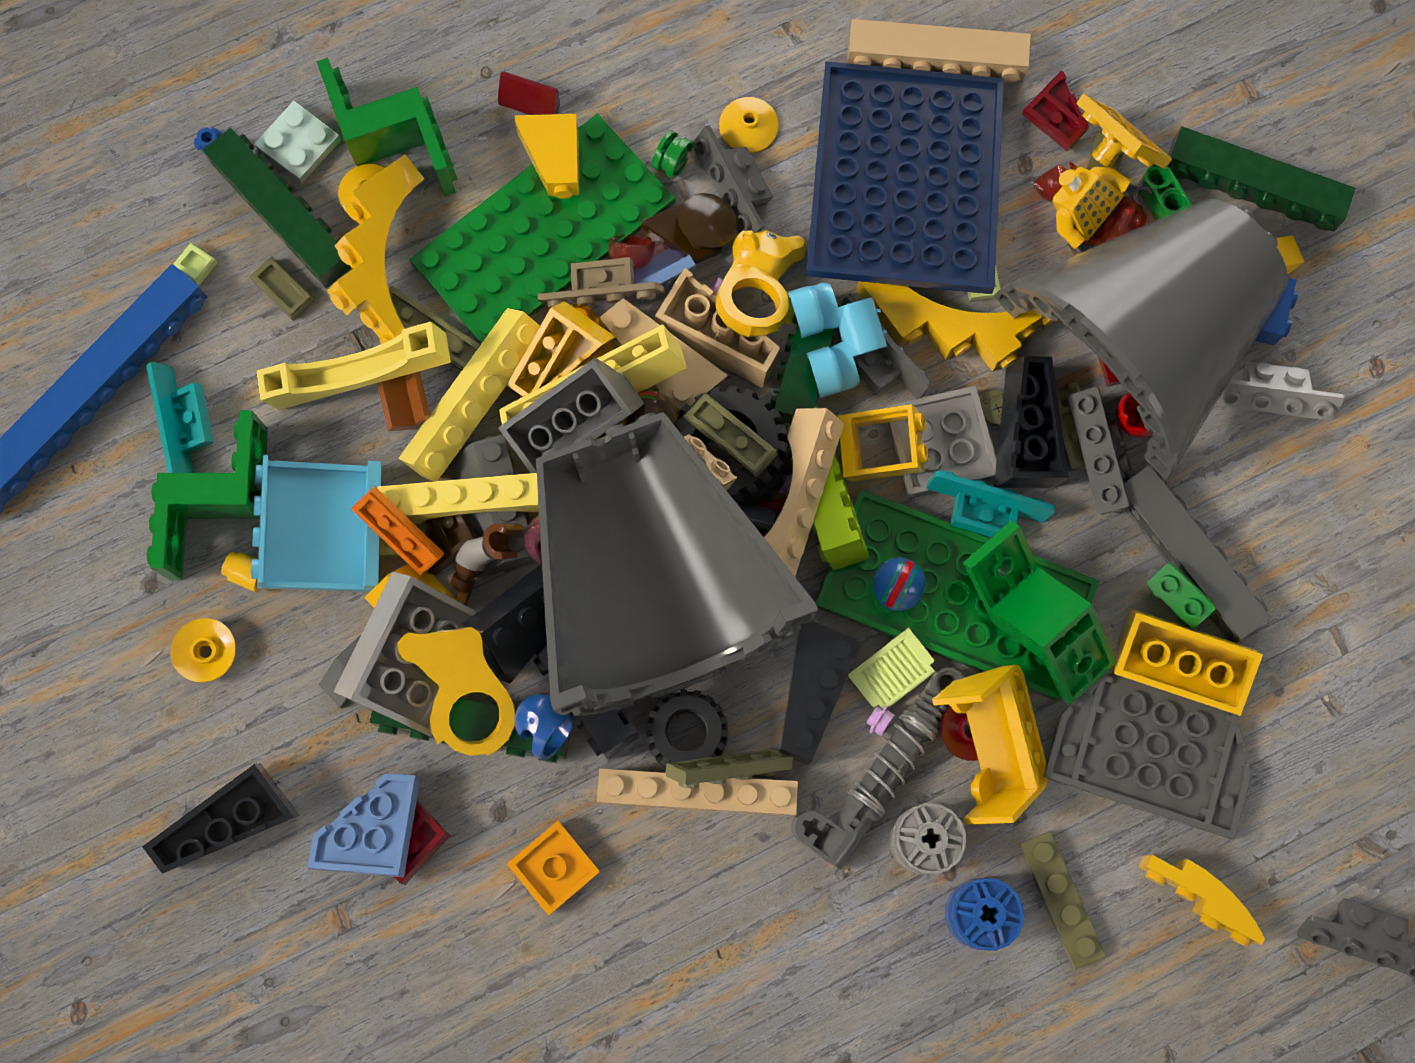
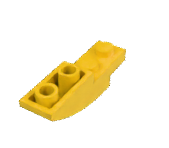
(1214, 900)

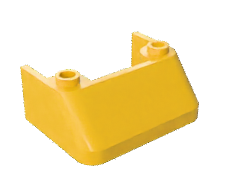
(1004, 742)

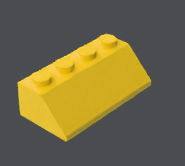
(1186, 662)

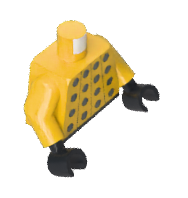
(1088, 202)

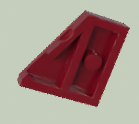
(1057, 113)

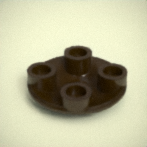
(707, 221)

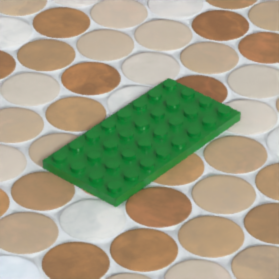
(526, 240)
(950, 613)

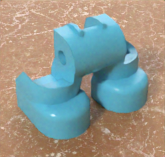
(858, 327)

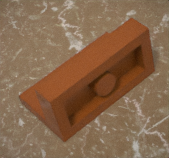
(404, 402)

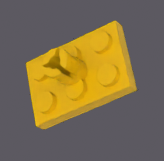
(1120, 136)

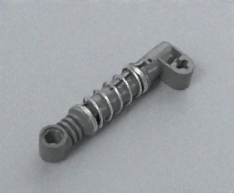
(867, 801)

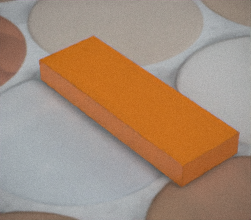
(397, 530)

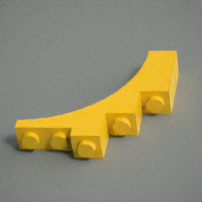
(364, 247)
(993, 335)

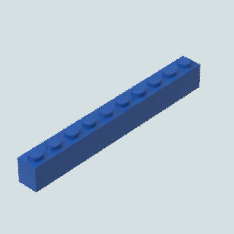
(95, 378)

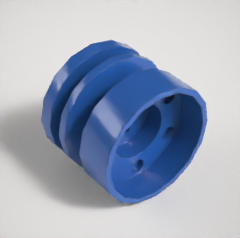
(965, 909)

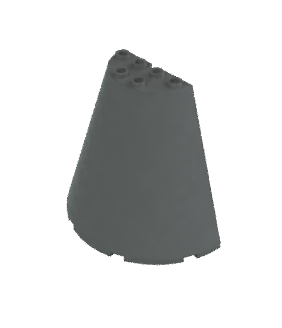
(1166, 311)
(651, 571)

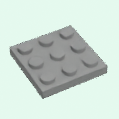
(953, 435)

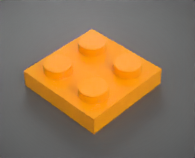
(553, 868)

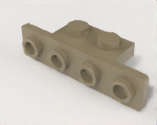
(600, 281)

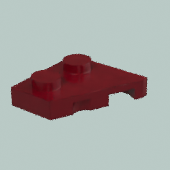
(425, 840)

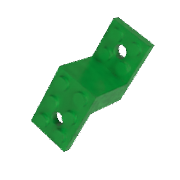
(388, 126)
(205, 497)
(1040, 612)

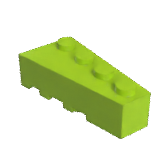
(837, 523)

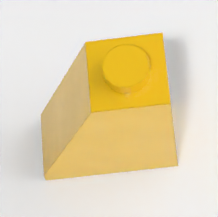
(553, 149)

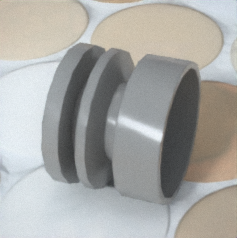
(918, 856)

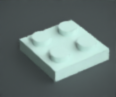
(297, 142)

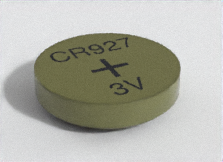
(992, 406)

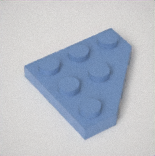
(371, 831)

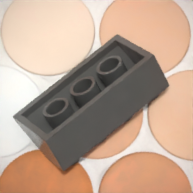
(575, 408)
(490, 459)

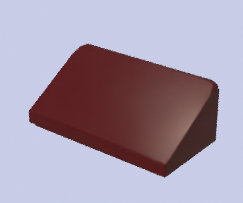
(527, 95)

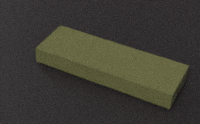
(731, 435)

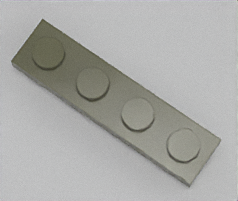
(723, 767)
(1062, 900)

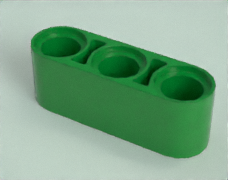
(1166, 193)

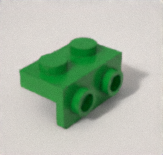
(1181, 595)

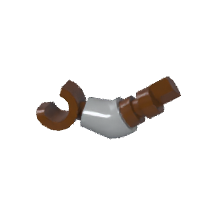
(479, 552)

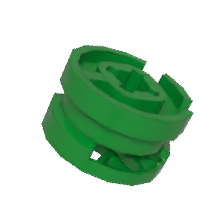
(671, 154)

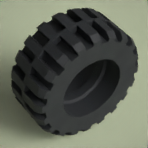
(766, 423)

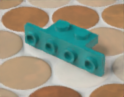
(180, 417)
(984, 507)

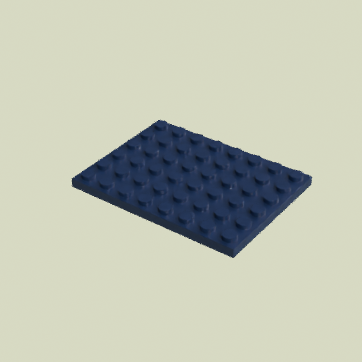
(907, 178)

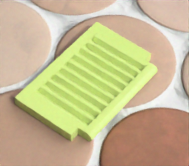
(893, 670)

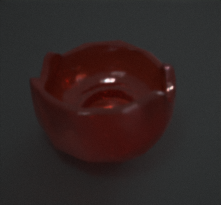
(1048, 183)
(634, 247)

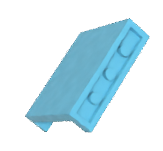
(309, 530)

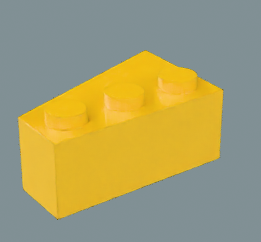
(558, 348)

